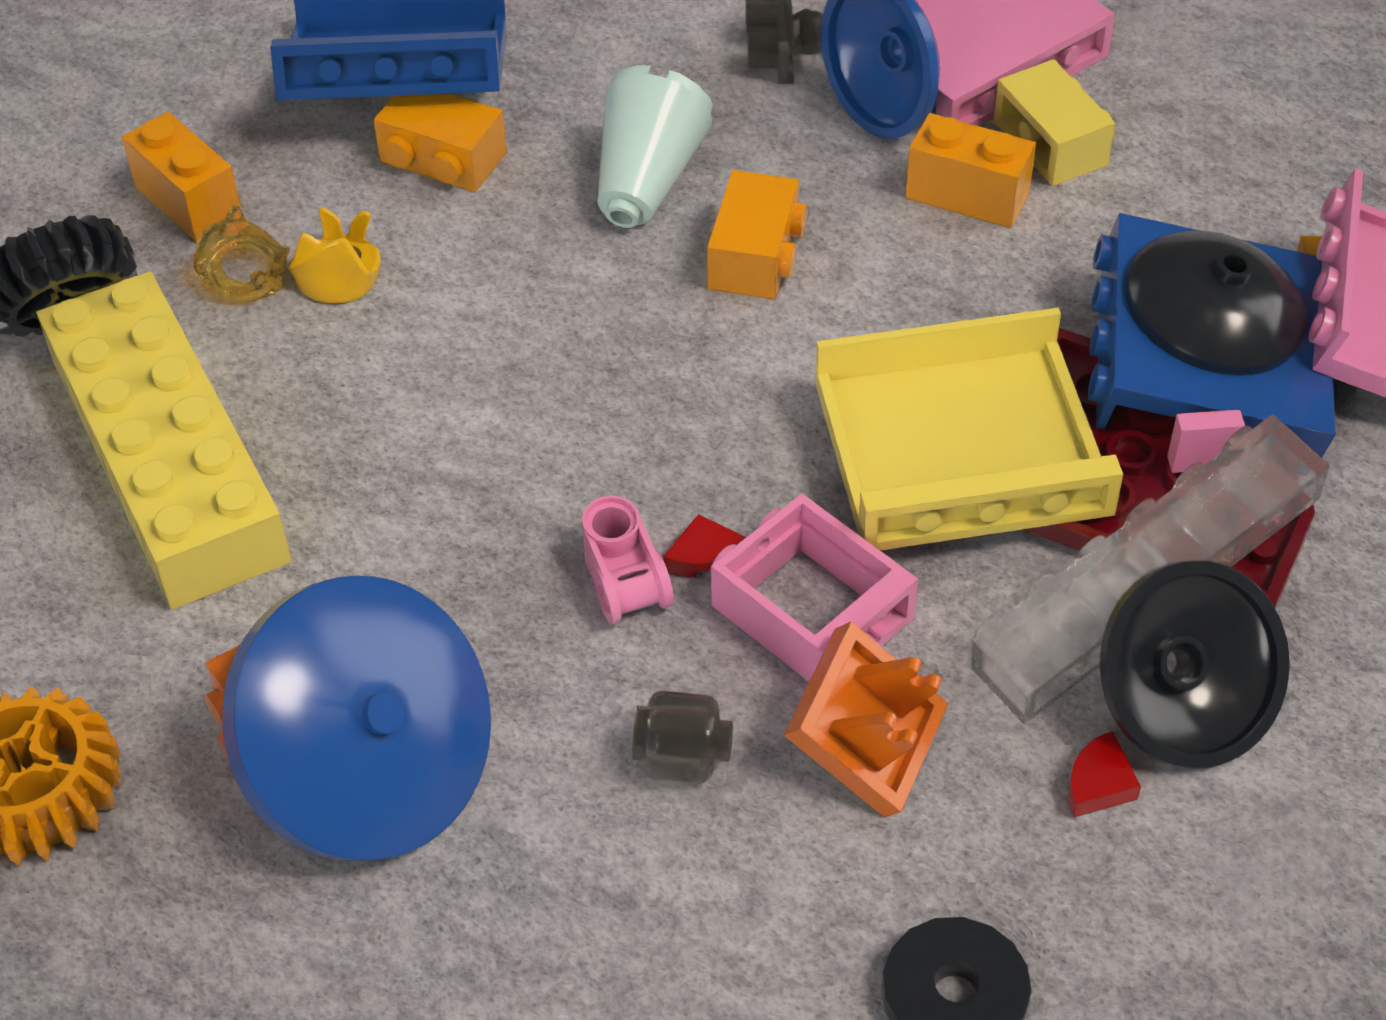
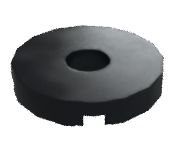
(955, 949)

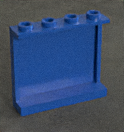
(390, 48)
(1145, 377)

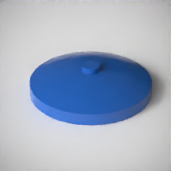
(356, 719)

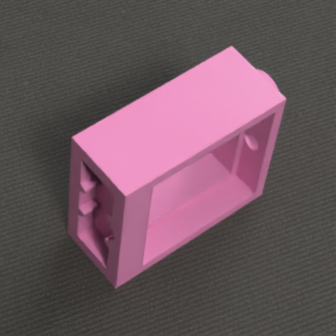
(884, 586)

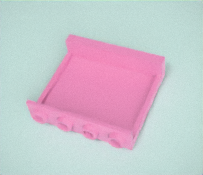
(1002, 37)
(1351, 290)

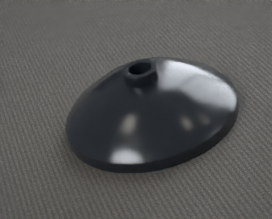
(1216, 302)
(1226, 671)

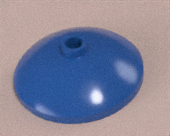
(881, 63)

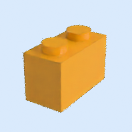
(442, 137)
(970, 170)
(180, 174)
(755, 234)

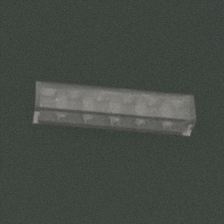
(1209, 515)

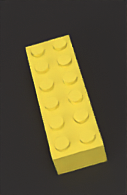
(164, 440)

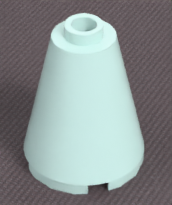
(647, 140)

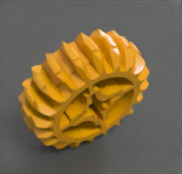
(40, 794)

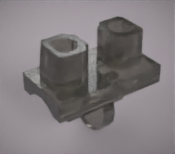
(776, 32)

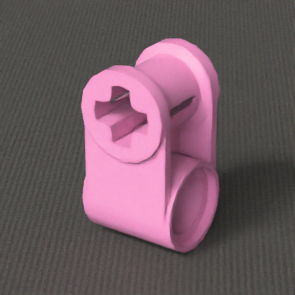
(626, 567)

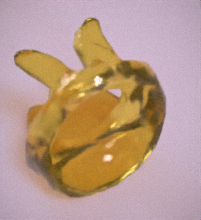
(236, 234)

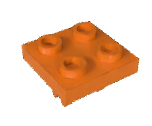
(868, 718)

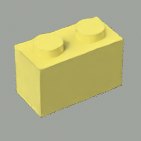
(1058, 115)

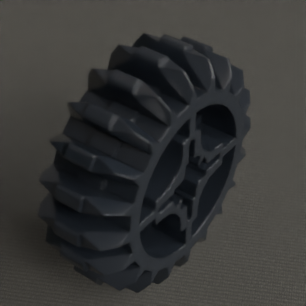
(58, 265)

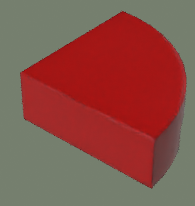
(699, 547)
(1101, 777)

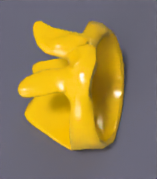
(330, 267)

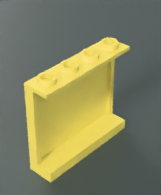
(961, 431)

